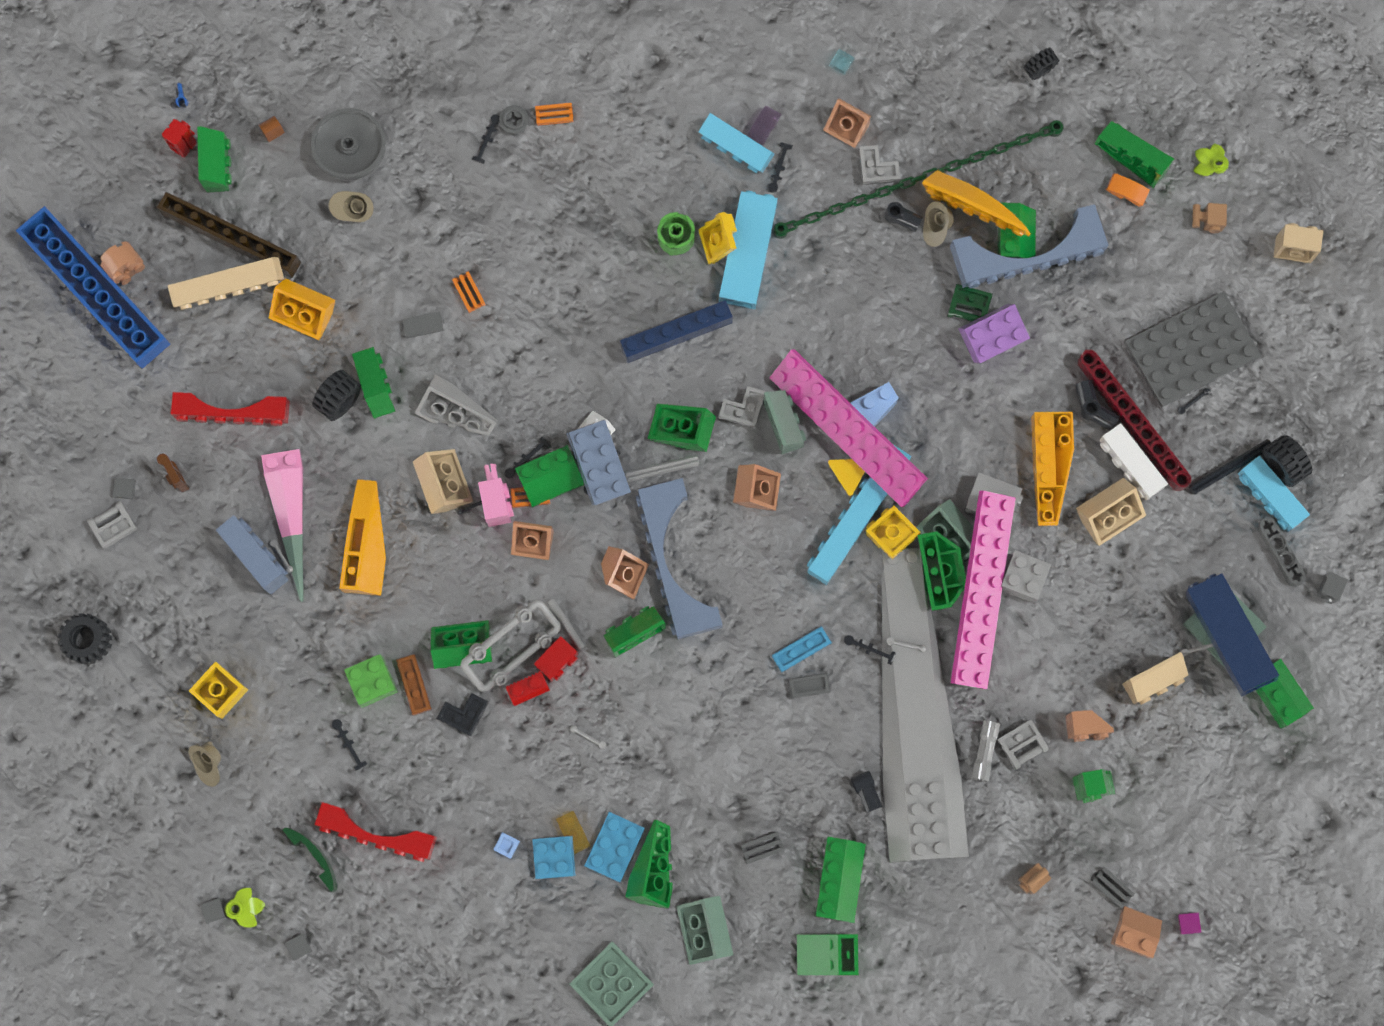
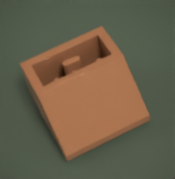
(1087, 724)

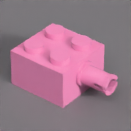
(494, 498)

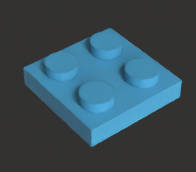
(553, 857)

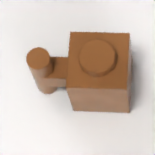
(1213, 216)
(1034, 879)

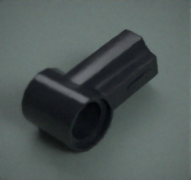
(905, 218)
(865, 787)

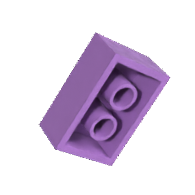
(994, 333)

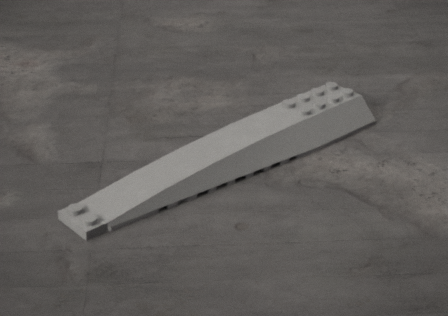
(918, 740)

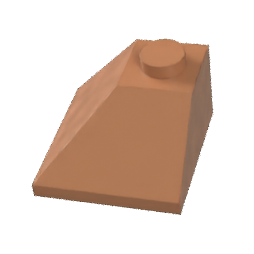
(623, 571)

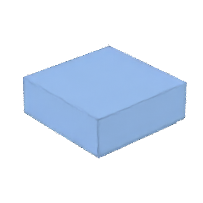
(506, 845)

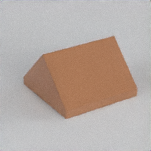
(847, 123)
(531, 540)

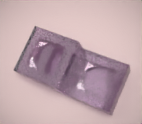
(764, 125)

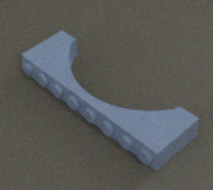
(979, 265)
(687, 614)

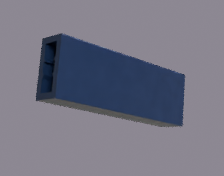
(1231, 634)

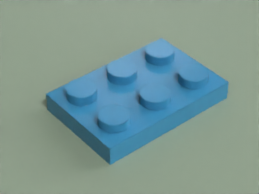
(614, 847)

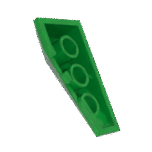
(650, 875)

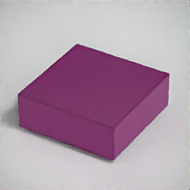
(1189, 923)

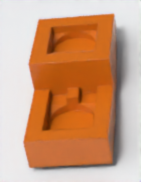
(1128, 189)

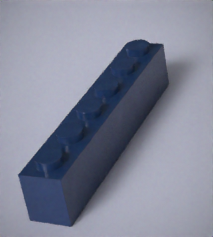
(676, 331)

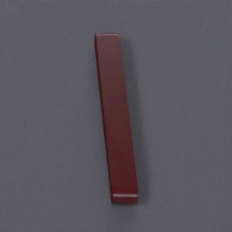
(1134, 429)

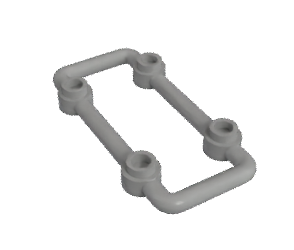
(542, 640)

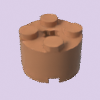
(121, 263)

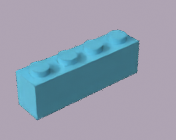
(736, 143)
(1273, 494)

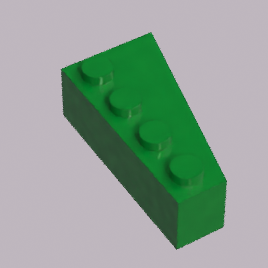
(1134, 153)

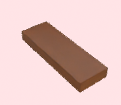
(413, 685)

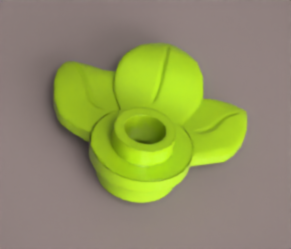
(1208, 160)
(247, 906)

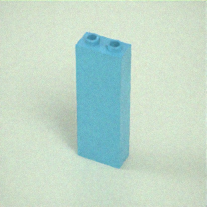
(747, 262)

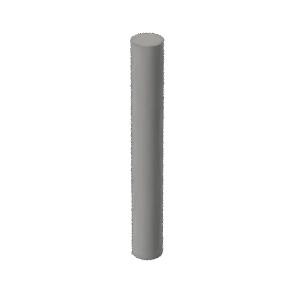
(566, 624)

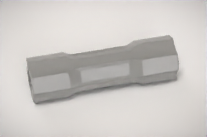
(985, 751)

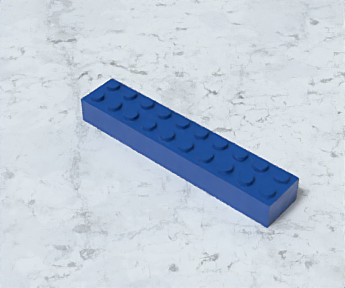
(93, 287)

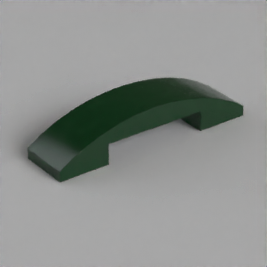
(328, 875)

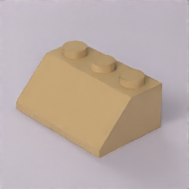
(442, 480)
(1111, 511)
(1156, 679)

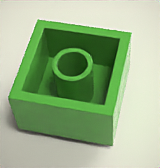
(371, 681)

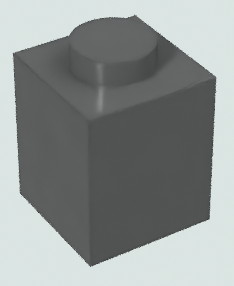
(1331, 588)

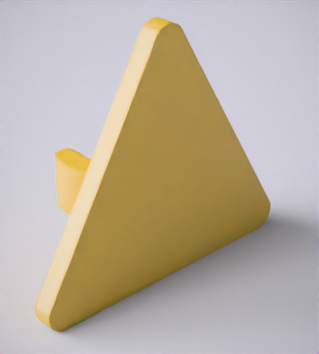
(847, 473)

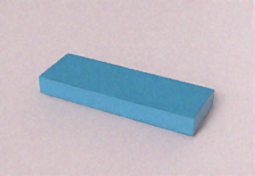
(801, 649)

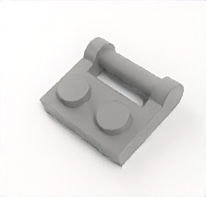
(114, 530)
(1018, 739)

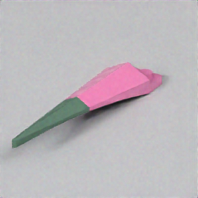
(285, 485)

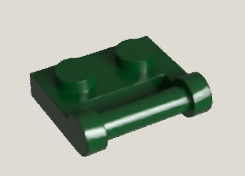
(969, 298)

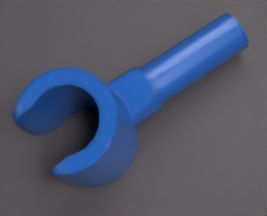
(181, 96)

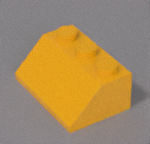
(301, 308)

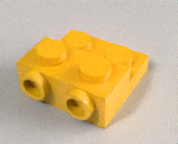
(718, 237)
(892, 532)

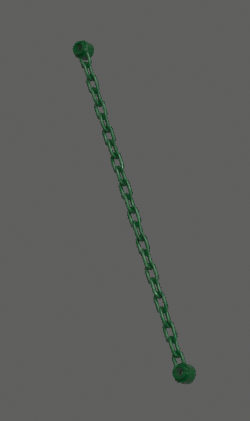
(1051, 131)

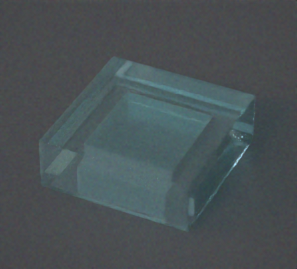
(842, 61)

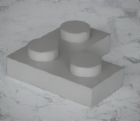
(873, 170)
(744, 413)

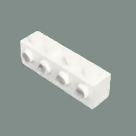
(1133, 462)

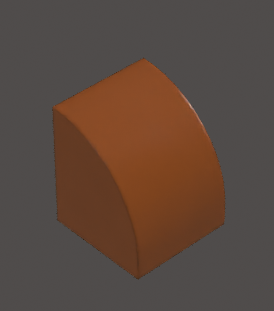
(271, 128)

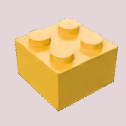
(218, 690)

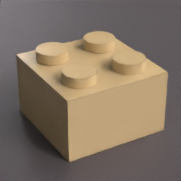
(1298, 243)

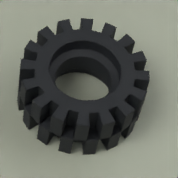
(1041, 63)

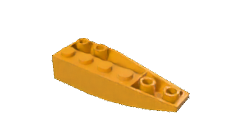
(972, 201)
(1051, 462)
(364, 545)

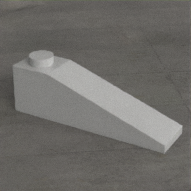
(449, 405)

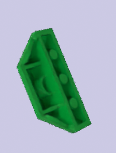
(942, 569)

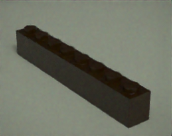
(226, 233)

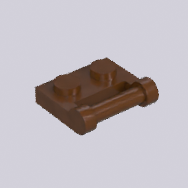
(174, 475)

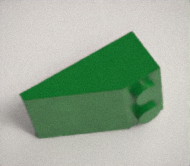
(682, 426)

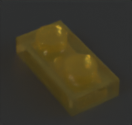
(571, 826)

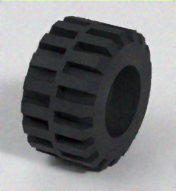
(336, 395)
(1287, 460)
(72, 630)

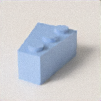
(876, 403)

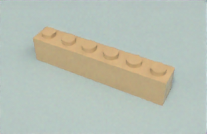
(226, 282)

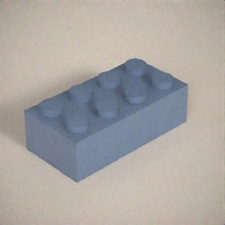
(598, 462)
(250, 552)

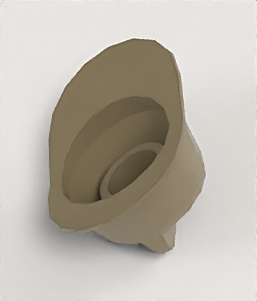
(351, 206)
(937, 222)
(206, 762)

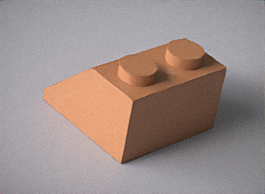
(757, 487)
(1137, 932)

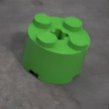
(673, 243)

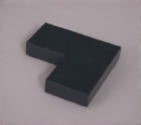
(466, 719)

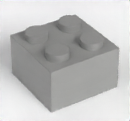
(1025, 576)

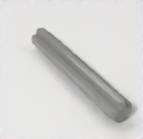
(662, 468)

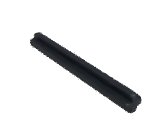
(1228, 467)

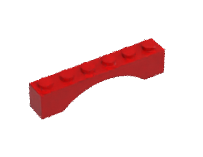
(268, 410)
(414, 843)

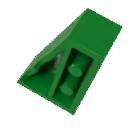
(373, 382)
(1093, 785)

